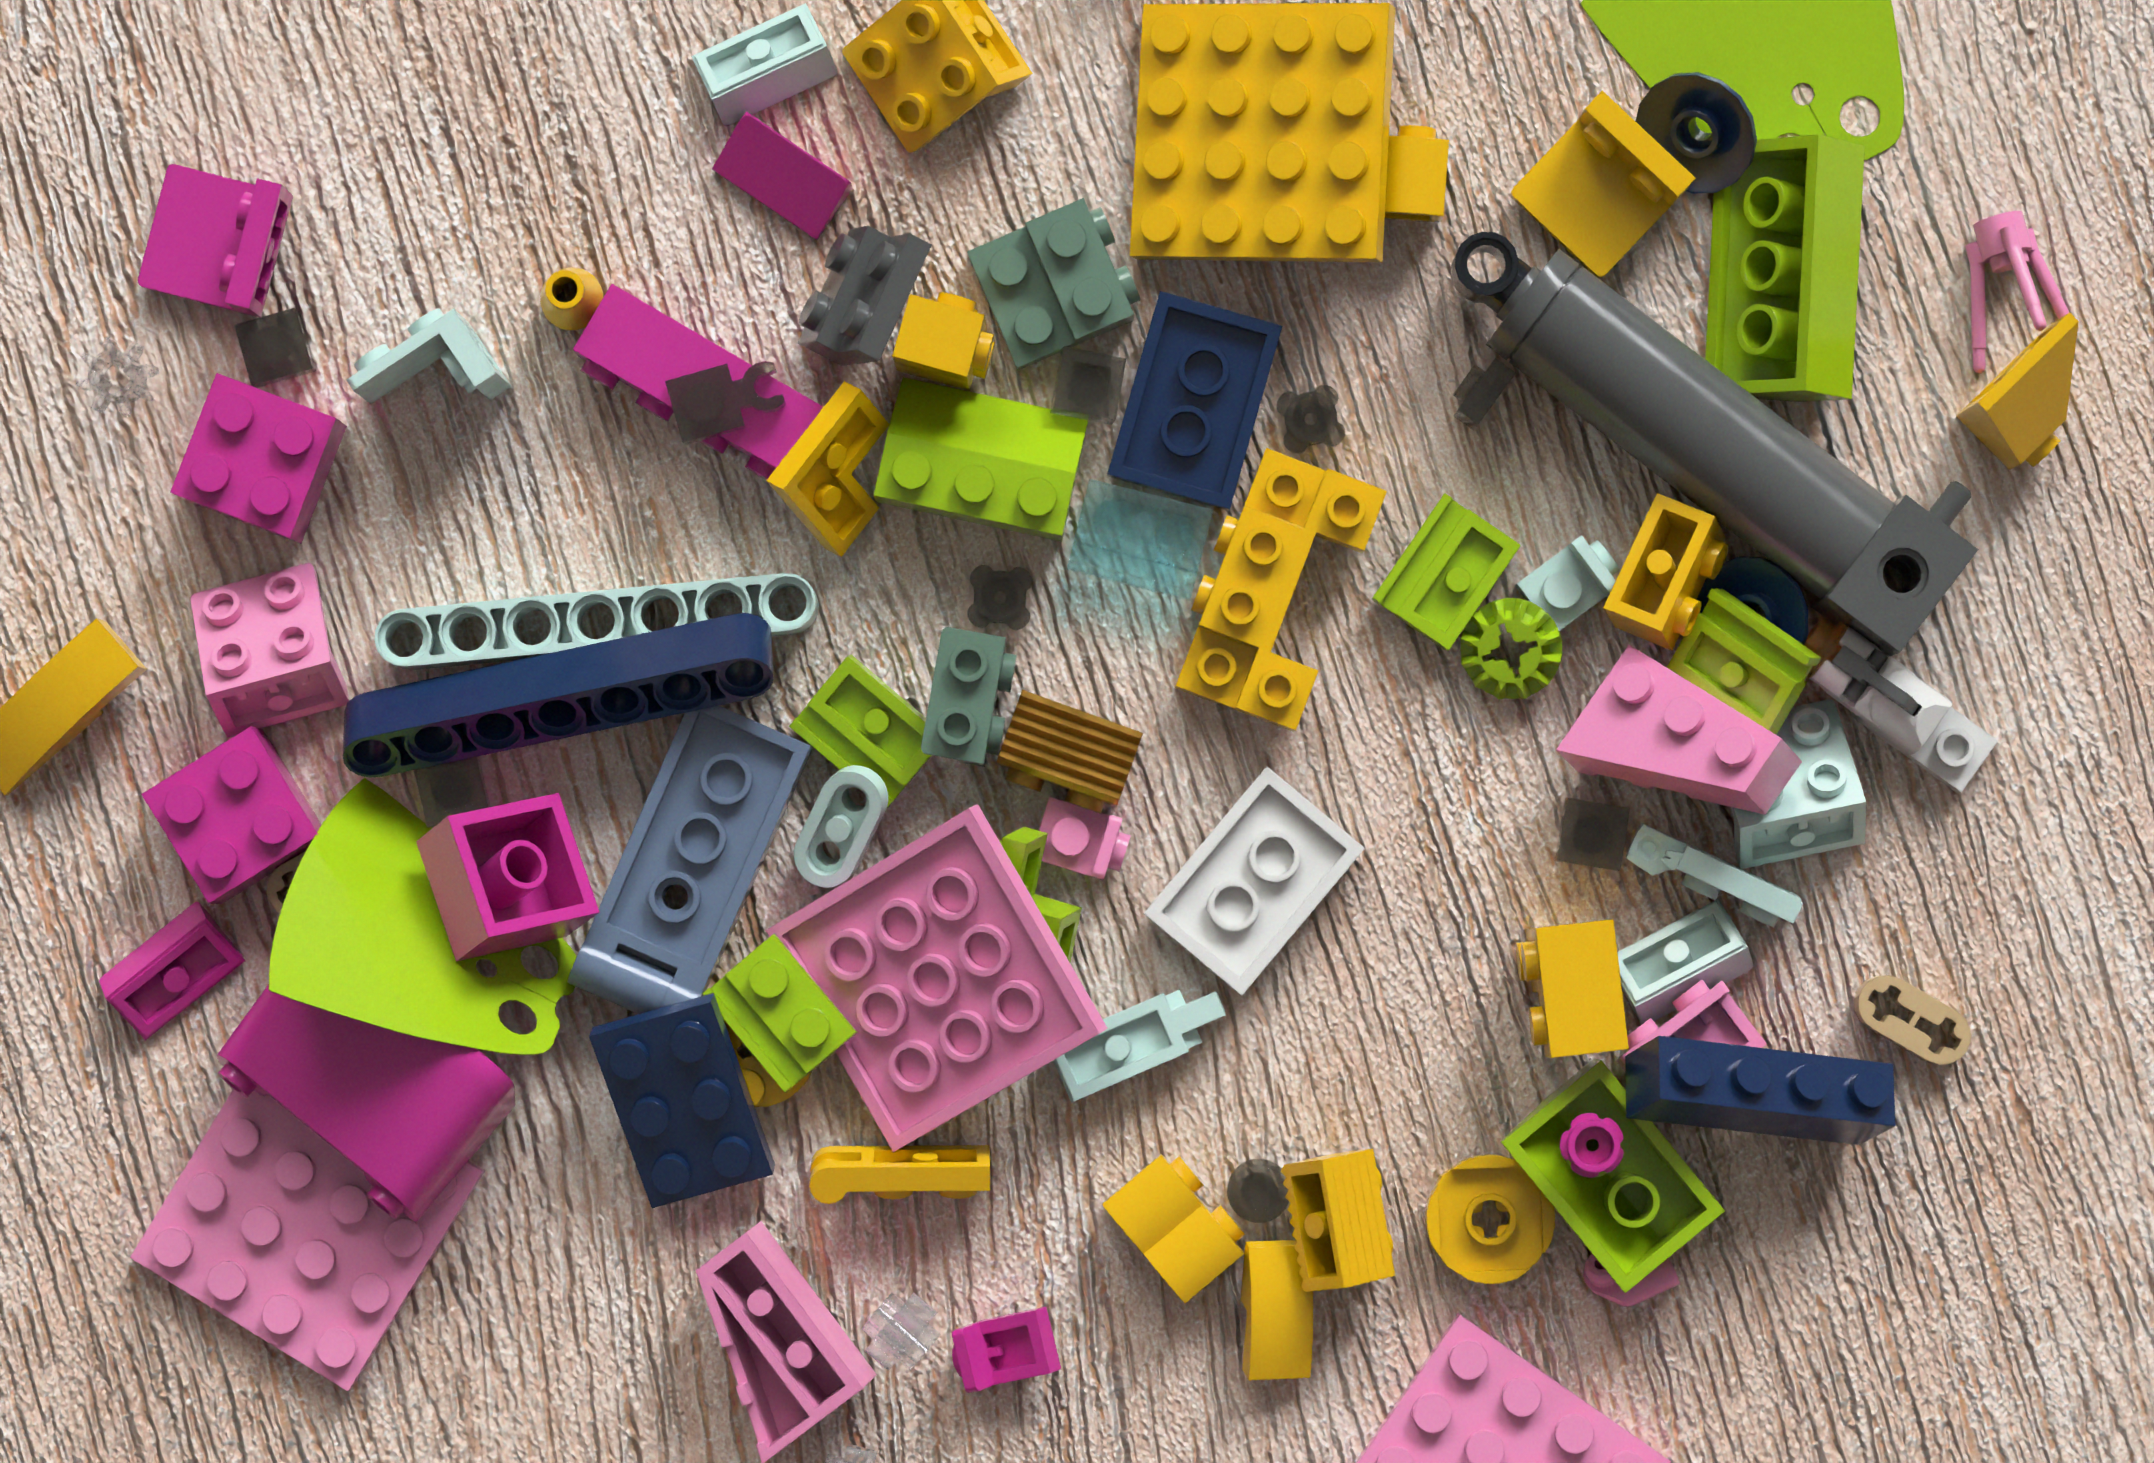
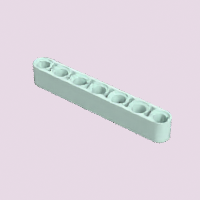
(566, 614)

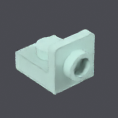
(1571, 581)

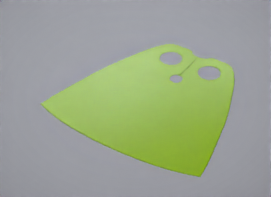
(1765, 52)
(372, 945)

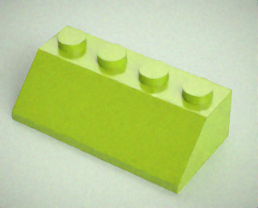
(1788, 270)

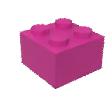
(258, 458)
(234, 815)
(507, 876)

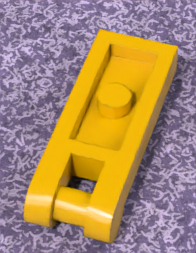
(950, 1169)

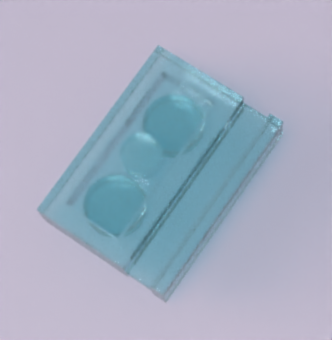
(1139, 539)

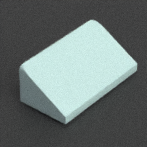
(765, 64)
(1678, 957)

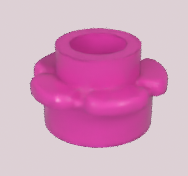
(1587, 1162)

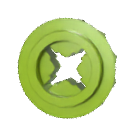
(1525, 623)

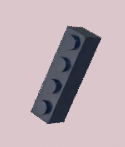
(1759, 1090)

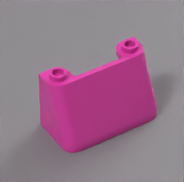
(379, 1097)

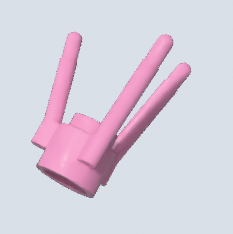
(2007, 246)

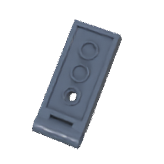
(699, 830)

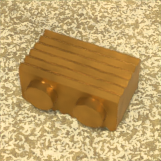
(1068, 750)

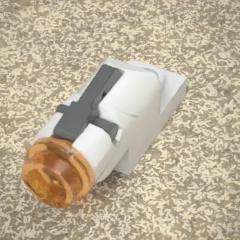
(1897, 704)

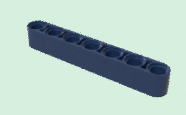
(558, 695)

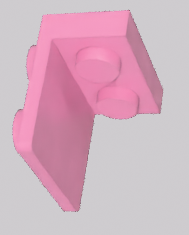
(266, 650)

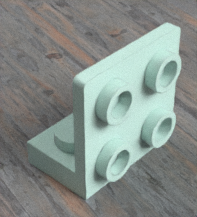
(431, 338)
(1821, 802)

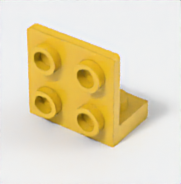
(933, 64)
(1602, 186)

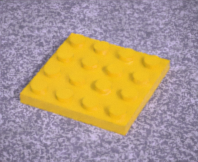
(1262, 132)

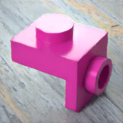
(1005, 1349)

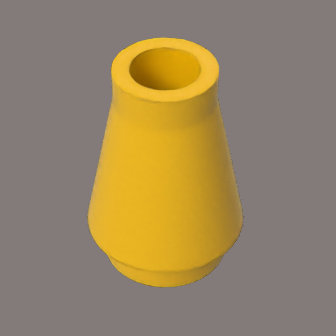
(578, 311)

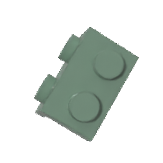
(965, 694)

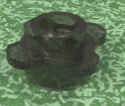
(1322, 405)
(989, 582)

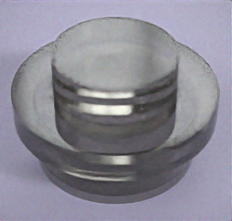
(1257, 1190)

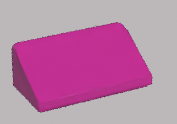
(782, 176)
(170, 970)

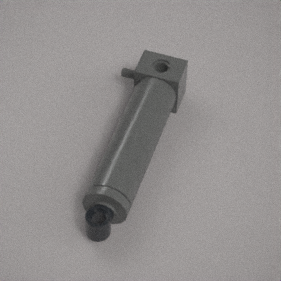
(1721, 445)

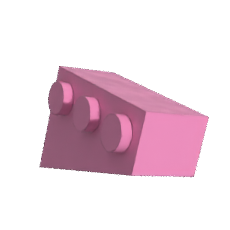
(1677, 738)
(780, 1340)

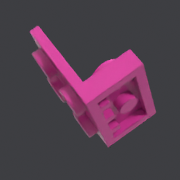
(215, 239)

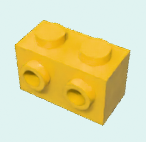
(944, 341)
(1666, 572)

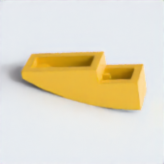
(62, 700)

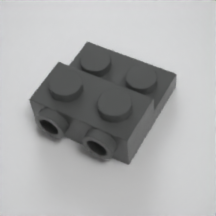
(861, 295)

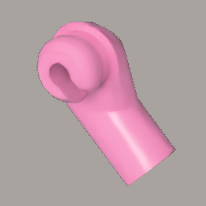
(1602, 1284)

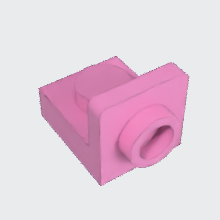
(1082, 839)

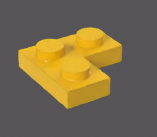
(818, 469)

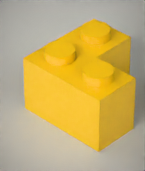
(1576, 987)

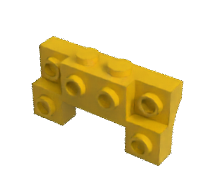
(1260, 569)

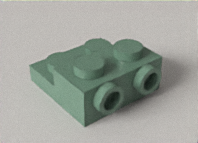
(1054, 283)

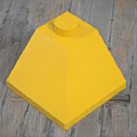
(2027, 398)

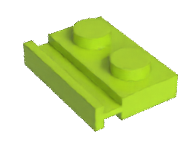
(1446, 572)
(1744, 660)
(866, 725)
(780, 1013)

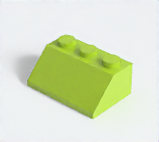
(980, 459)
(1623, 1216)

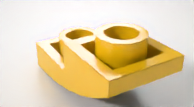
(1278, 1313)

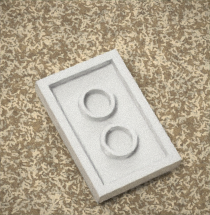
(1254, 880)

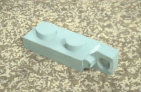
(1709, 875)
(1136, 1042)

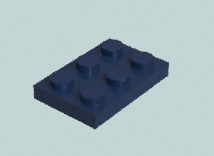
(1194, 401)
(682, 1100)

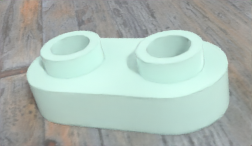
(843, 823)

